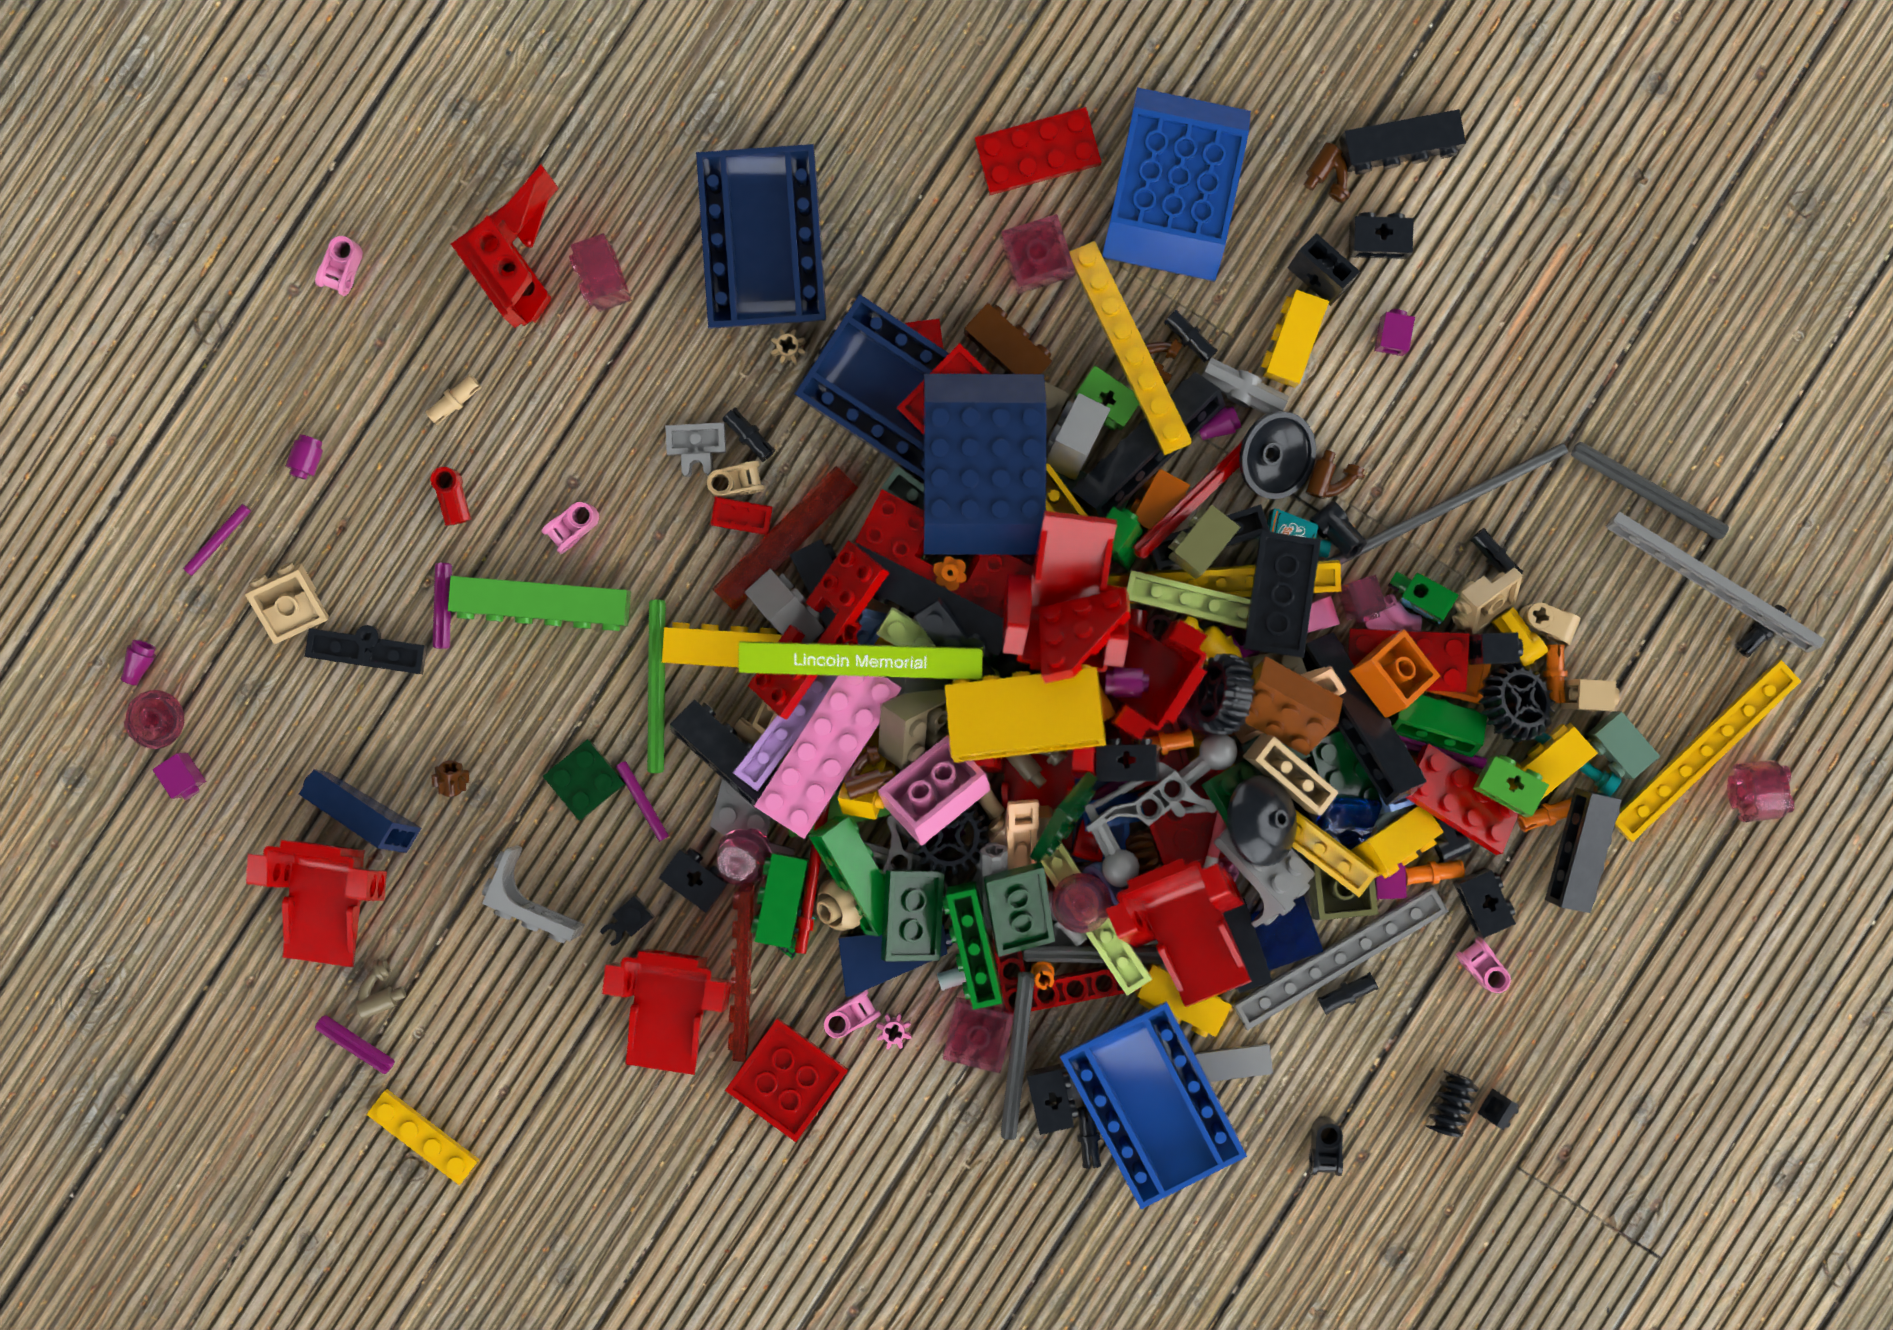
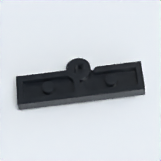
(947, 632)
(366, 649)

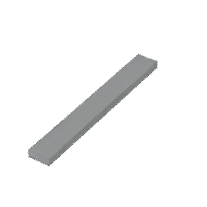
(1715, 583)
(1340, 957)
(1219, 1065)

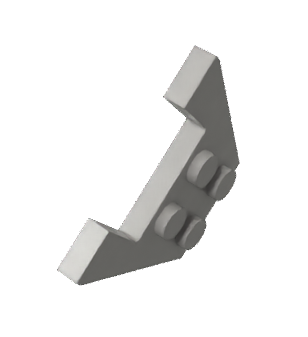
(736, 813)

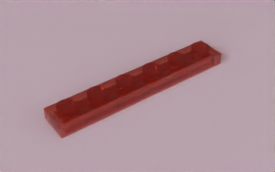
(785, 536)
(741, 983)

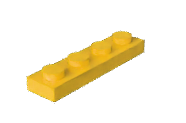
(423, 1137)

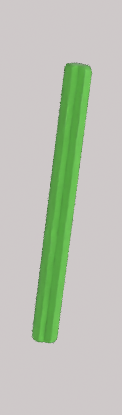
(656, 687)

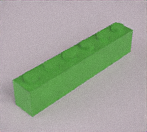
(539, 601)

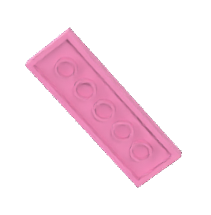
(825, 751)

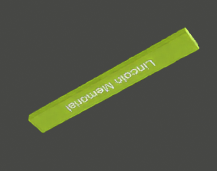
(860, 660)

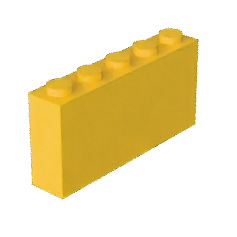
(1023, 715)

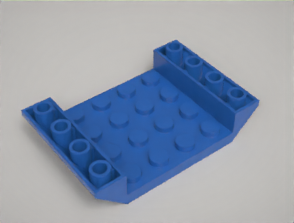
(1177, 184)

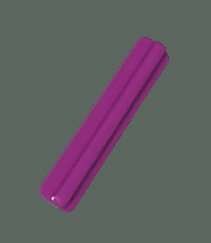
(441, 615)
(354, 1044)

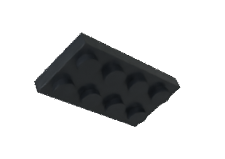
(1282, 594)

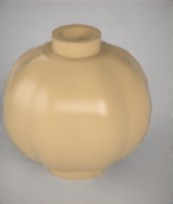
(837, 906)

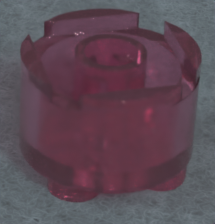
(1760, 790)

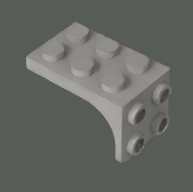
(1275, 883)
(508, 902)

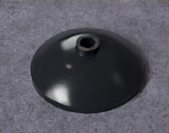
(1288, 459)
(1261, 821)

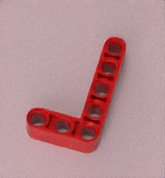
(1061, 996)

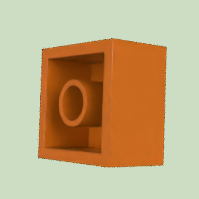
(1395, 673)

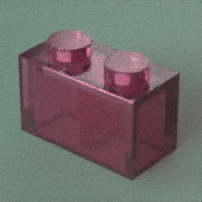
(1362, 599)

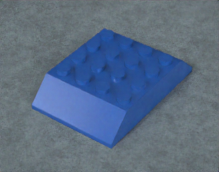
(1153, 1105)

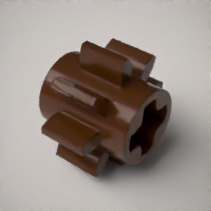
(450, 778)

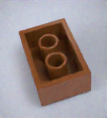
(1291, 707)

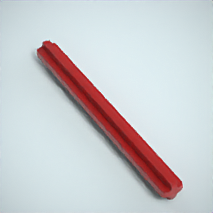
(1188, 504)

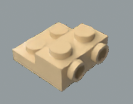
(1486, 600)
(286, 602)

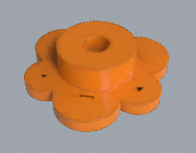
(942, 568)

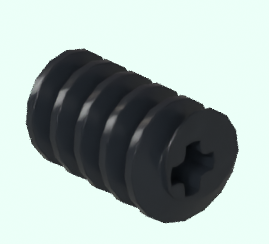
(1453, 1105)

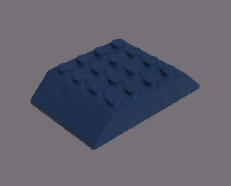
(761, 236)
(865, 377)
(984, 463)

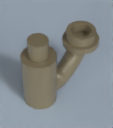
(1030, 769)
(375, 1003)

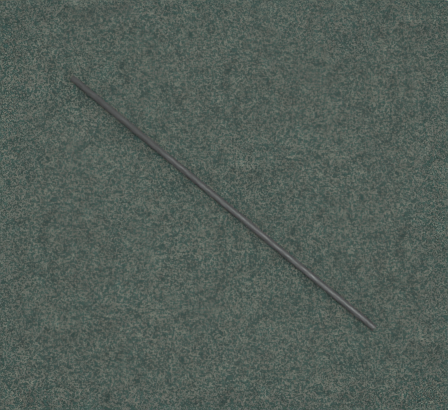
(1446, 506)

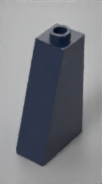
(359, 812)
(863, 962)

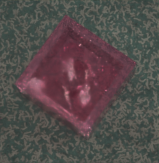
(1037, 254)
(601, 273)
(978, 1035)

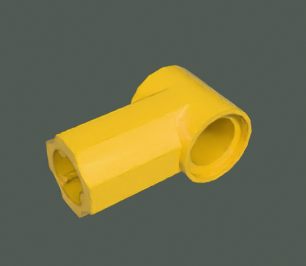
(1532, 644)

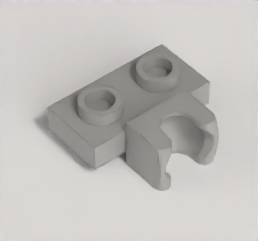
(695, 444)

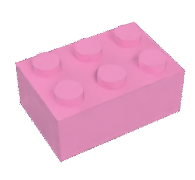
(933, 791)

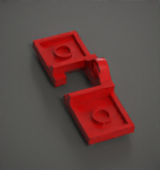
(897, 533)
(846, 591)

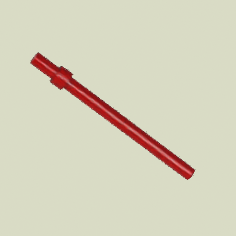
(805, 921)

